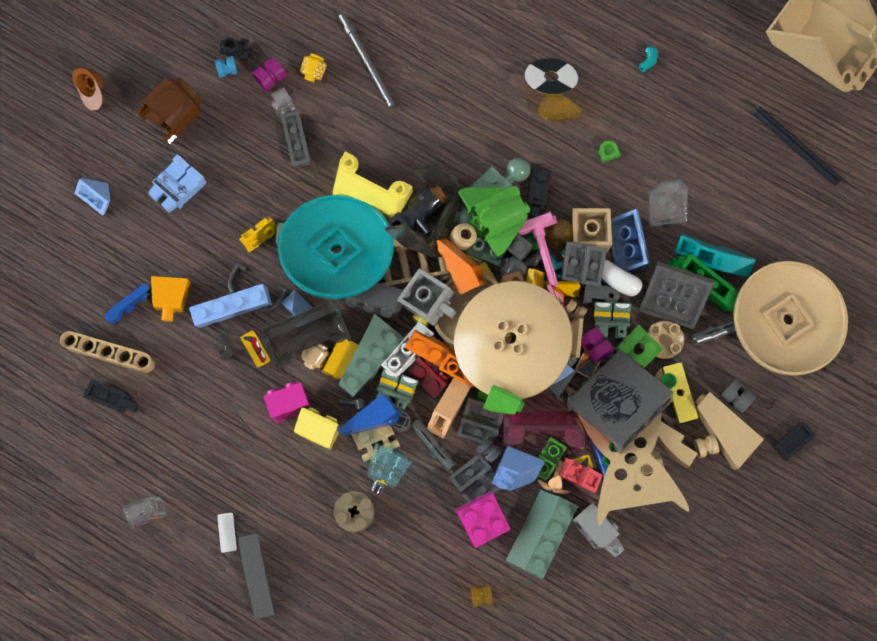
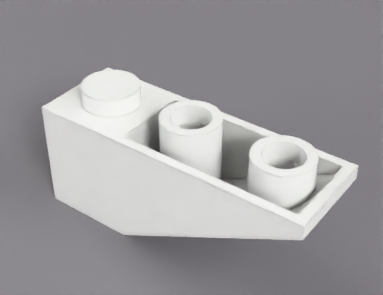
(401, 357)

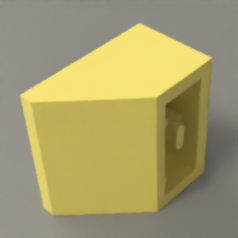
(317, 428)

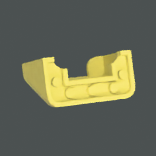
(386, 201)

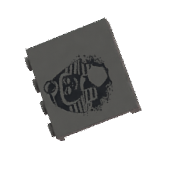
(620, 400)

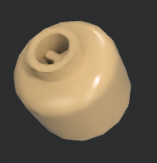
(463, 236)
(315, 356)

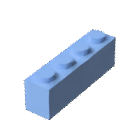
(230, 306)

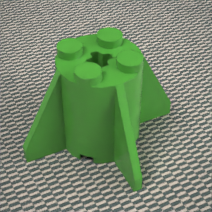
(496, 214)

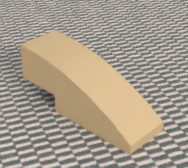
(670, 441)

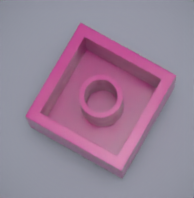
(286, 402)
(482, 519)

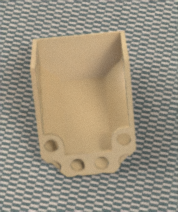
(830, 39)

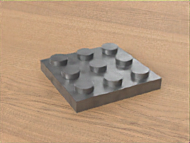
(676, 295)

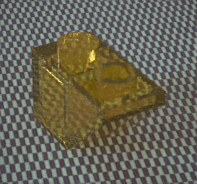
(559, 233)

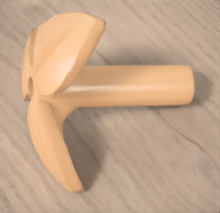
(555, 483)

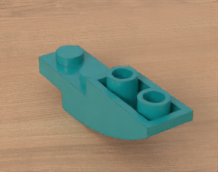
(716, 257)

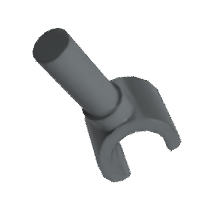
(359, 403)

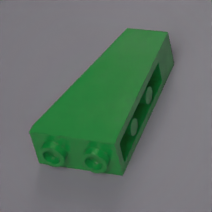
(721, 294)

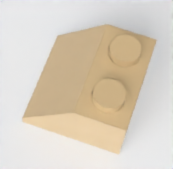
(592, 226)

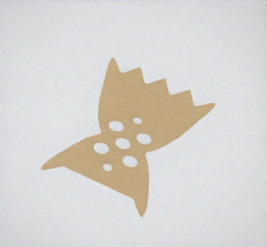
(620, 493)

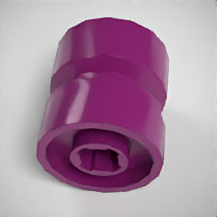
(269, 74)
(596, 345)

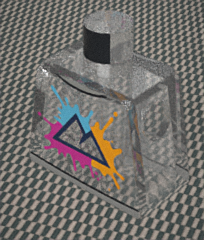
(144, 511)

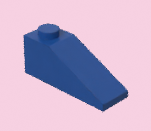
(376, 415)

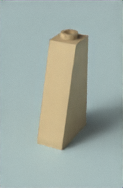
(733, 435)

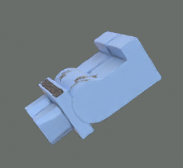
(177, 184)

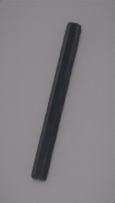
(795, 144)

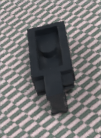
(538, 190)
(109, 397)

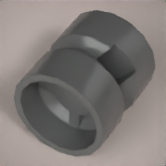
(738, 395)

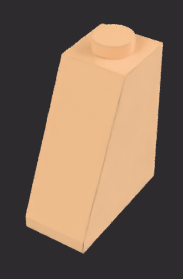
(448, 407)

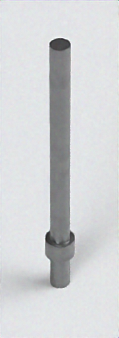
(351, 31)

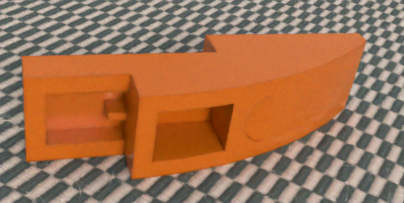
(437, 353)

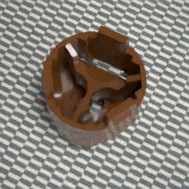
(172, 106)

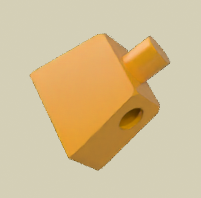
(169, 295)

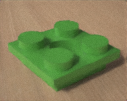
(637, 337)

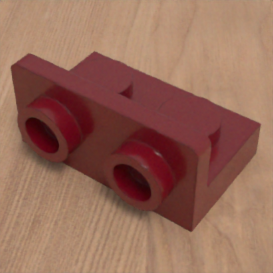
(429, 376)

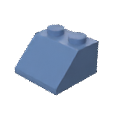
(516, 469)

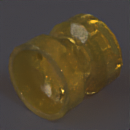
(481, 596)

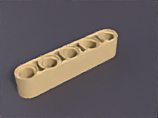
(99, 348)

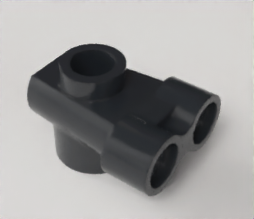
(239, 48)

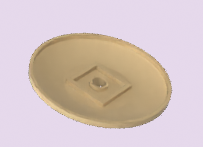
(816, 315)
(540, 346)

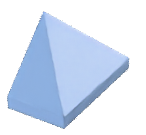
(94, 193)
(296, 303)

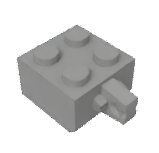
(427, 298)
(598, 536)

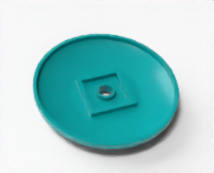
(330, 223)

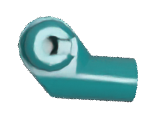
(652, 55)

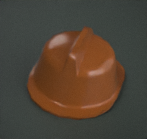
(89, 86)

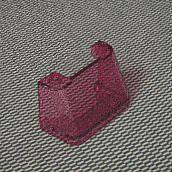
(533, 421)

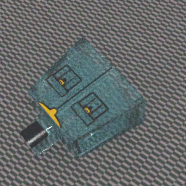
(386, 467)

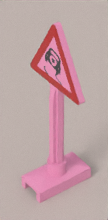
(537, 226)

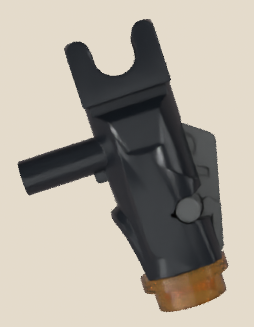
(419, 208)

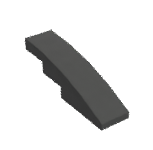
(256, 575)

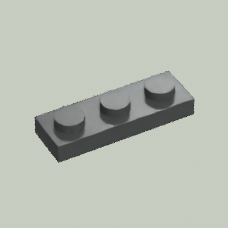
(295, 139)

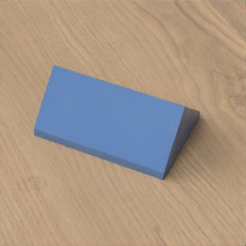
(629, 242)

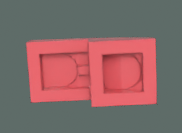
(580, 475)

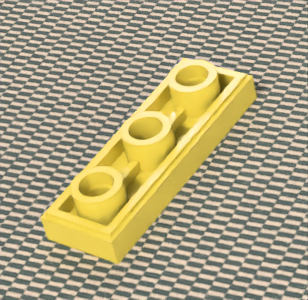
(684, 404)

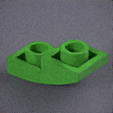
(551, 455)

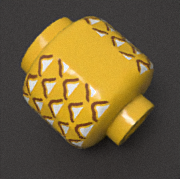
(313, 67)

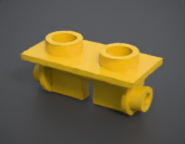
(265, 230)

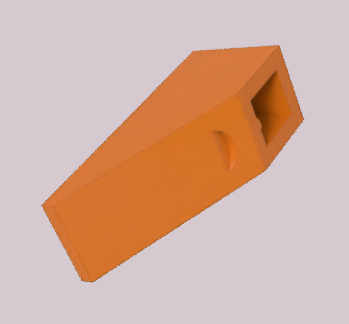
(463, 269)

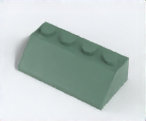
(541, 534)

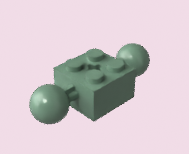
(517, 170)

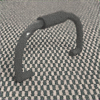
(264, 309)

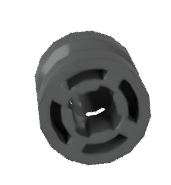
(403, 423)
(488, 449)

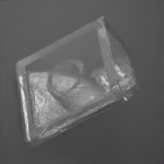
(668, 203)

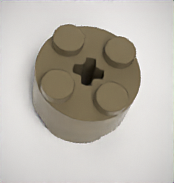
(344, 517)

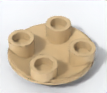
(668, 336)

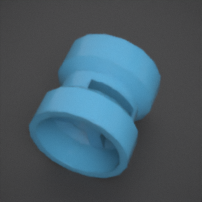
(226, 67)

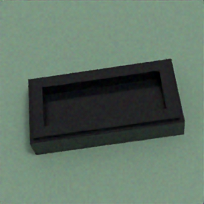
(794, 440)

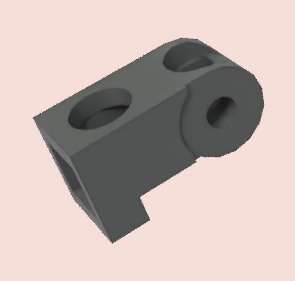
(599, 294)

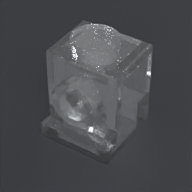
(282, 102)

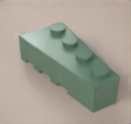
(371, 352)

